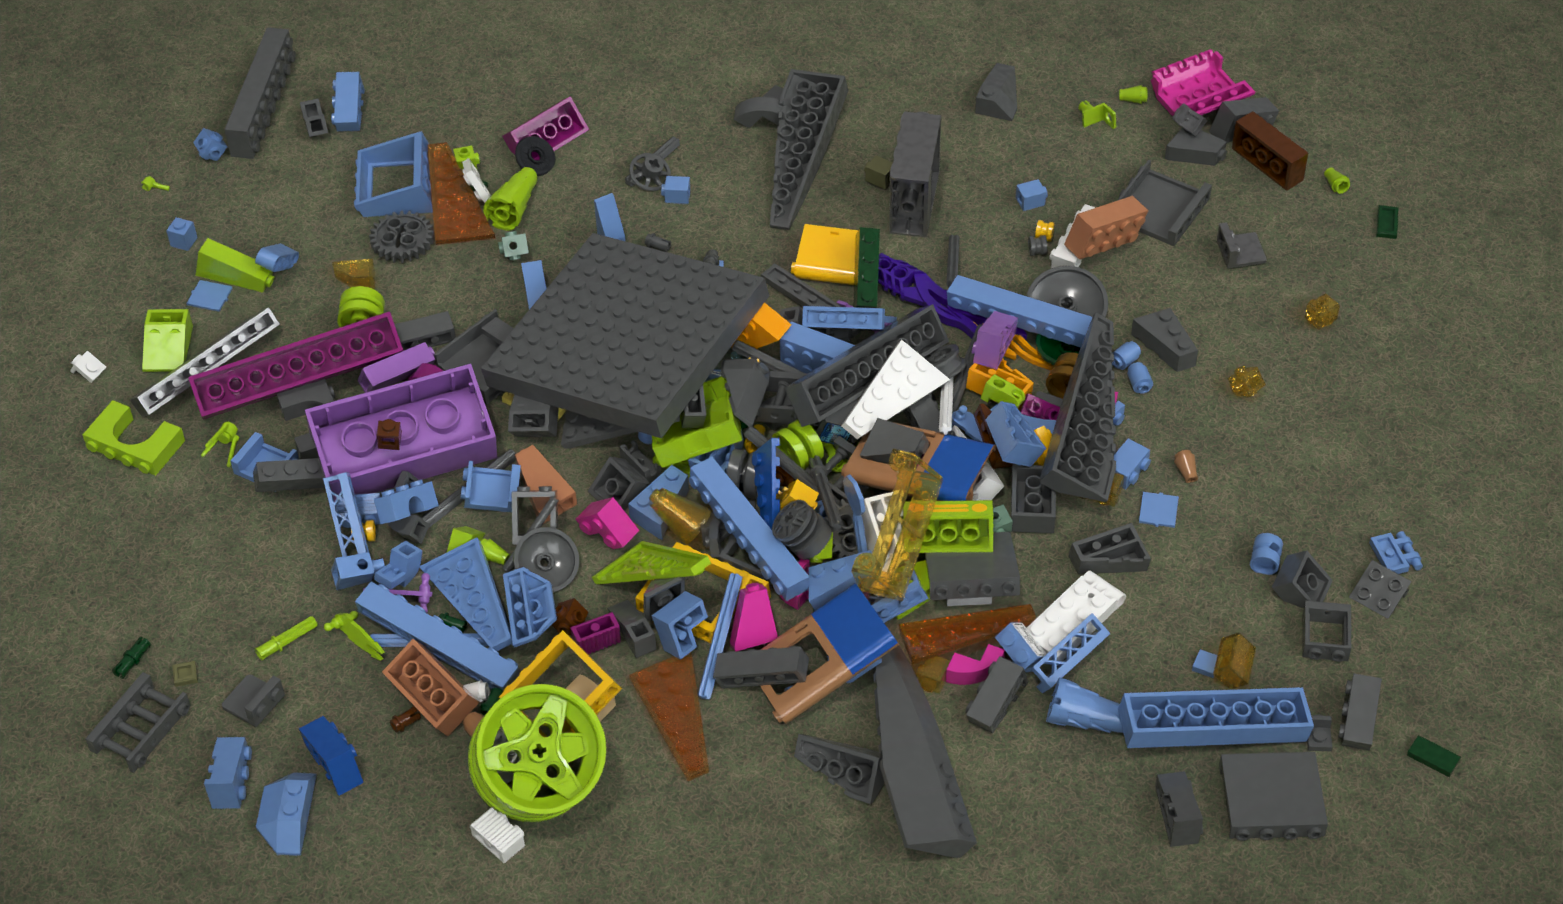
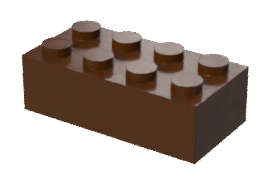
(1270, 150)

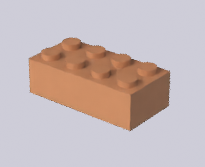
(1106, 227)
(430, 687)

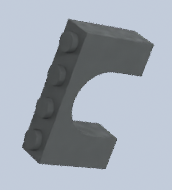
(293, 405)

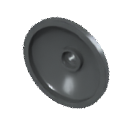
(555, 548)

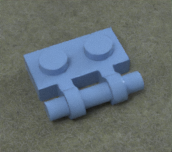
(1389, 553)

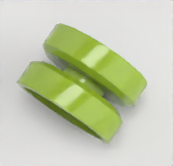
(359, 304)
(799, 443)

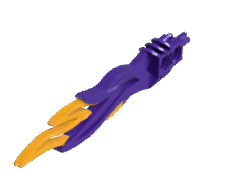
(900, 275)

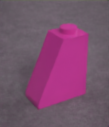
(753, 619)

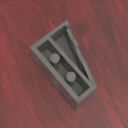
(1231, 111)
(1167, 338)
(1110, 552)
(996, 694)
(1360, 711)

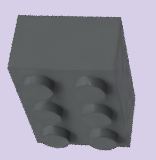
(1031, 501)

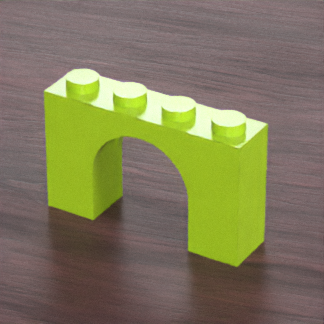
(146, 456)

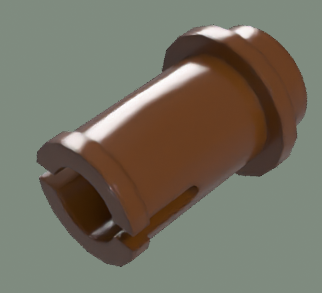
(399, 722)

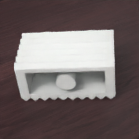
(498, 834)

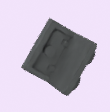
(254, 699)

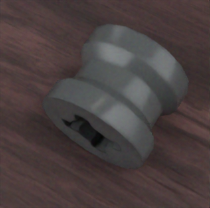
(1037, 245)

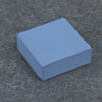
(1205, 663)

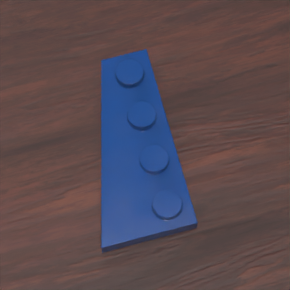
(765, 464)

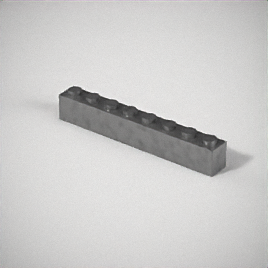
(205, 360)

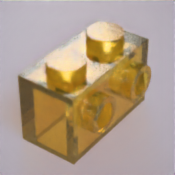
(1234, 661)

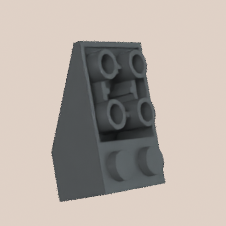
(532, 418)

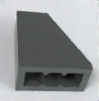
(1196, 149)
(889, 436)

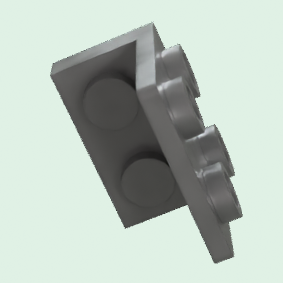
(1239, 249)

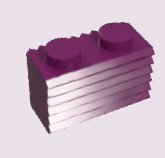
(597, 633)

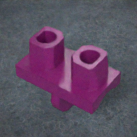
(1039, 408)

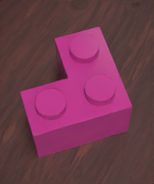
(609, 521)

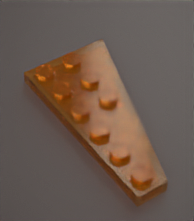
(454, 205)
(945, 634)
(673, 704)

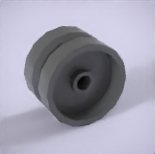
(742, 472)

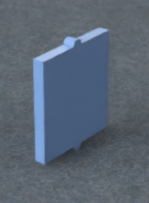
(209, 295)
(1158, 509)

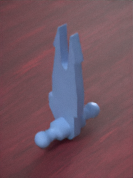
(966, 421)

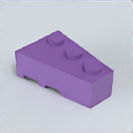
(994, 339)

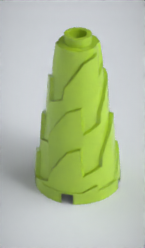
(510, 200)

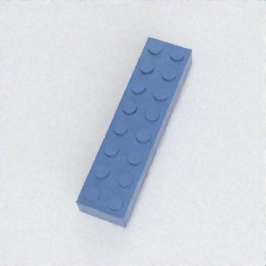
(1215, 717)

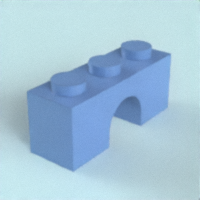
(405, 501)

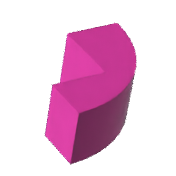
(967, 671)

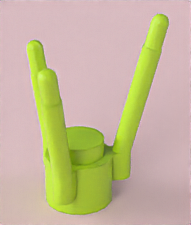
(225, 434)

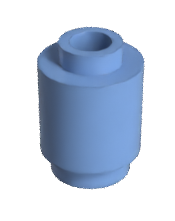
(1126, 355)
(1139, 378)

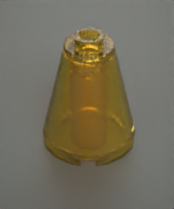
(679, 514)

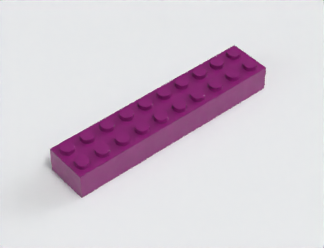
(295, 365)

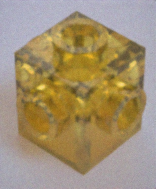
(1322, 311)
(1246, 381)

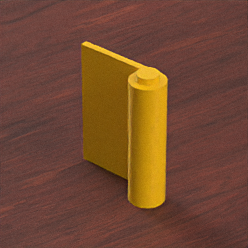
(826, 255)

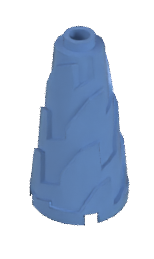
(1082, 708)

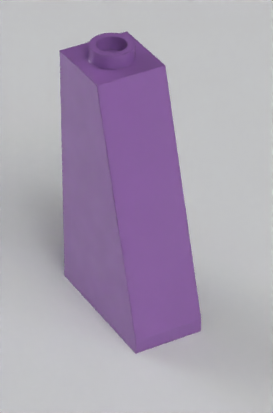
(395, 368)

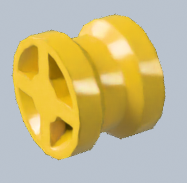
(1045, 229)

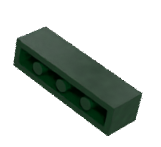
(866, 268)

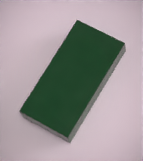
(1387, 222)
(1433, 756)

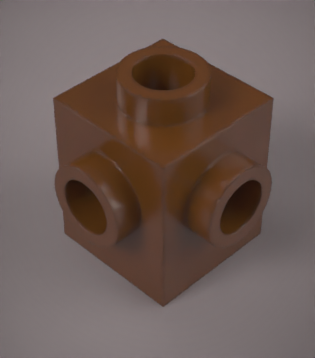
(568, 615)

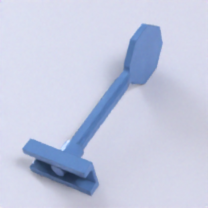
(857, 505)

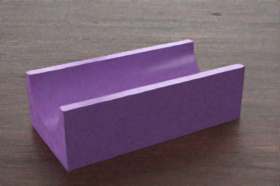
(440, 426)

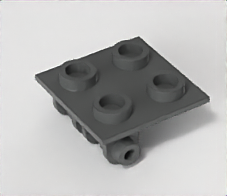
(1380, 589)

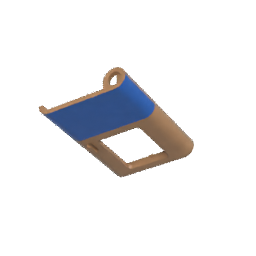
(951, 456)
(851, 638)

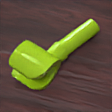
(149, 182)

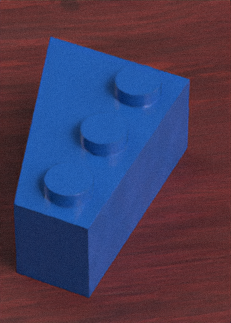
(333, 754)

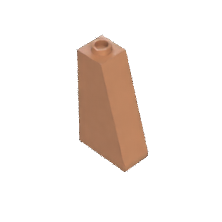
(537, 472)

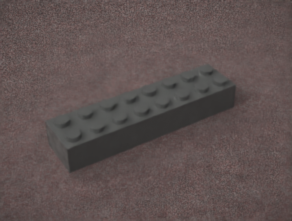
(260, 93)

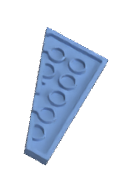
(470, 588)

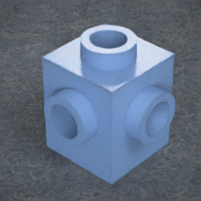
(210, 144)

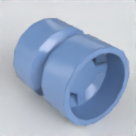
(1266, 553)

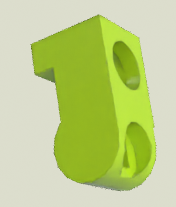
(1002, 390)

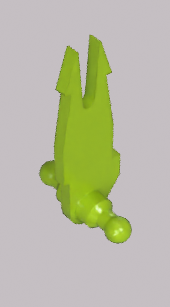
(355, 633)

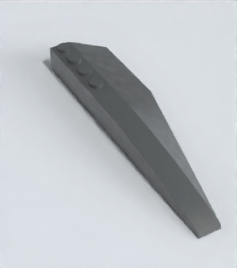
(917, 764)

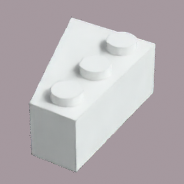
(873, 518)

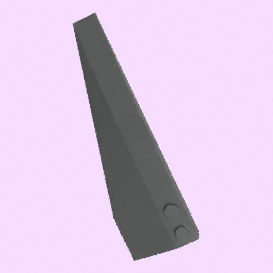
(805, 126)
(1082, 443)

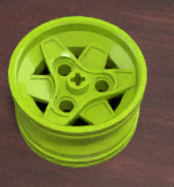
(555, 751)

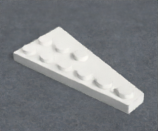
(897, 385)

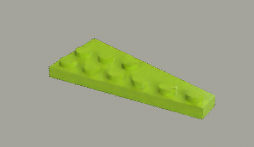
(652, 562)

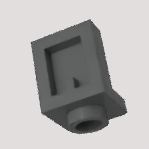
(1320, 737)

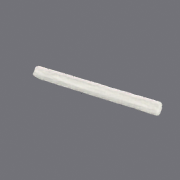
(946, 407)

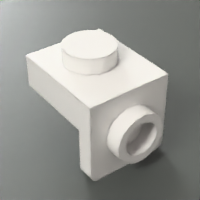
(87, 366)

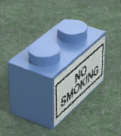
(1020, 645)

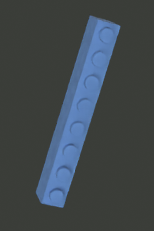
(1032, 313)
(749, 529)
(441, 640)

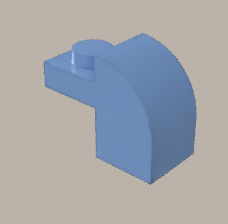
(403, 566)

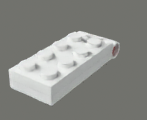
(1082, 598)

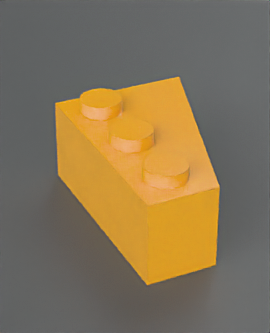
(764, 328)

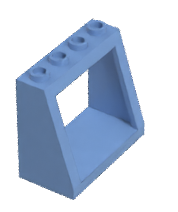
(397, 152)

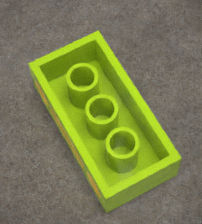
(958, 527)

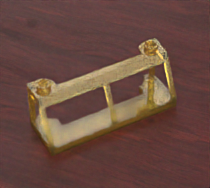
(925, 491)

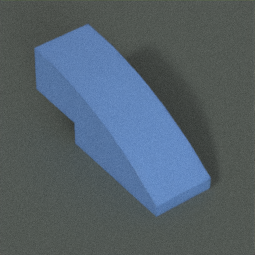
(533, 281)

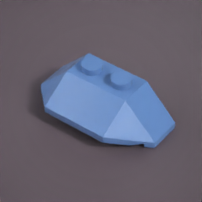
(529, 605)
(286, 812)

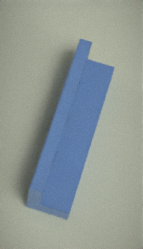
(352, 512)
(1072, 658)

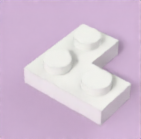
(473, 178)

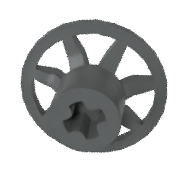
(650, 169)

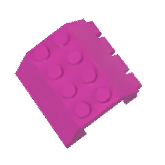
(1197, 84)

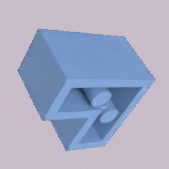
(676, 621)

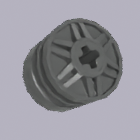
(801, 529)

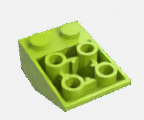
(166, 339)

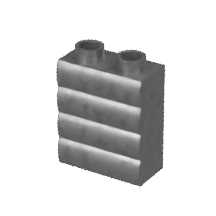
(914, 173)

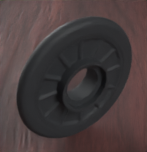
(540, 146)

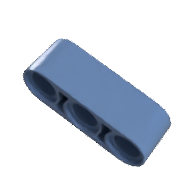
(276, 257)

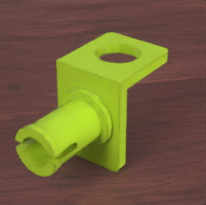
(1095, 114)

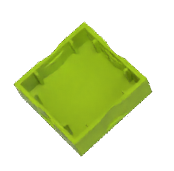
(719, 429)

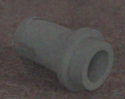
(657, 242)

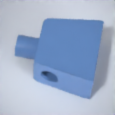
(354, 570)

